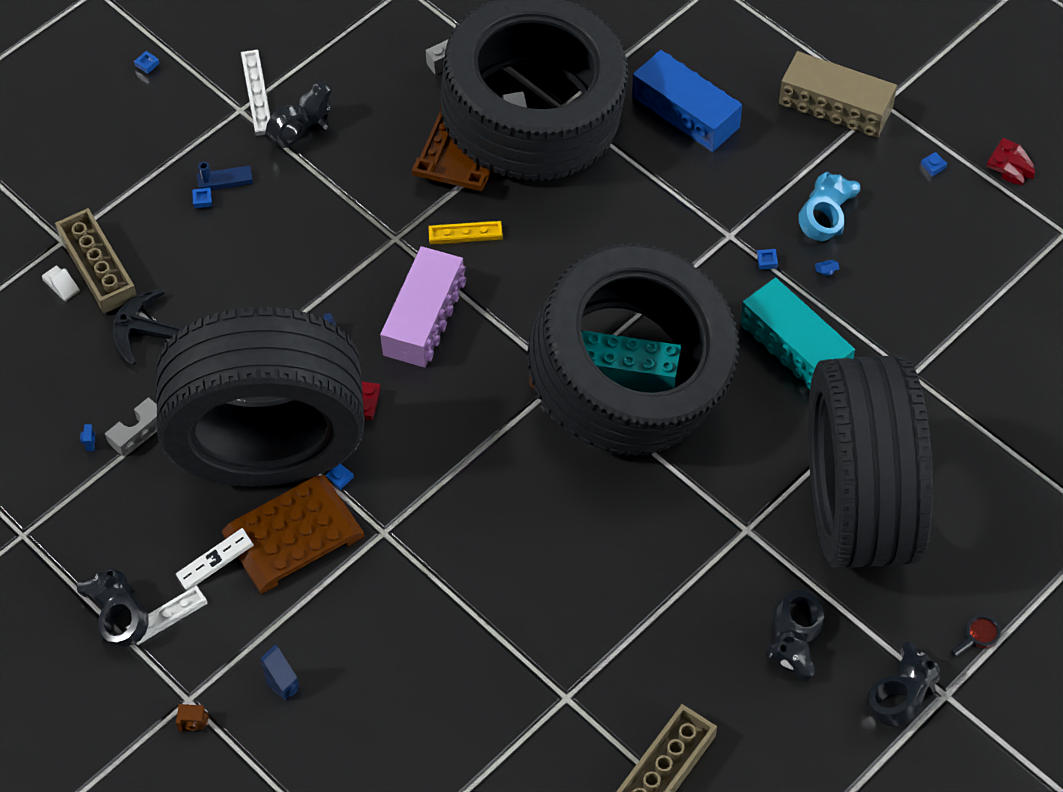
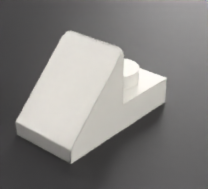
(61, 282)

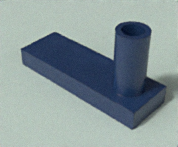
(223, 178)

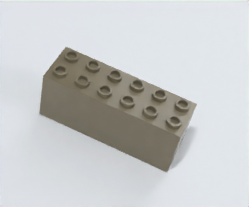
(837, 94)

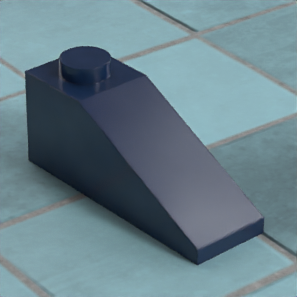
(279, 673)

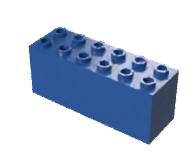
(686, 100)

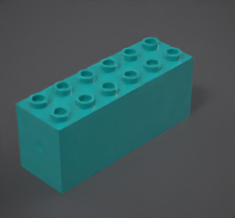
(791, 330)
(635, 362)

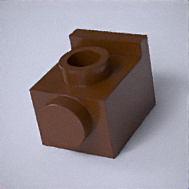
(191, 717)

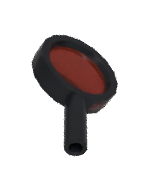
(980, 632)

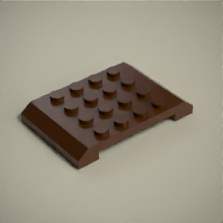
(446, 163)
(294, 531)

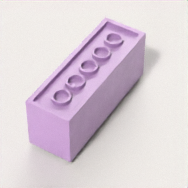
(423, 307)

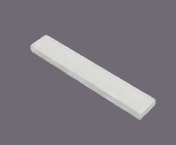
(256, 90)

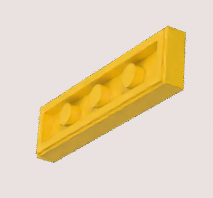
(465, 232)

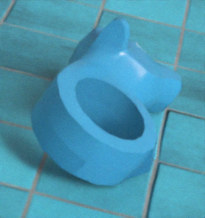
(827, 197)

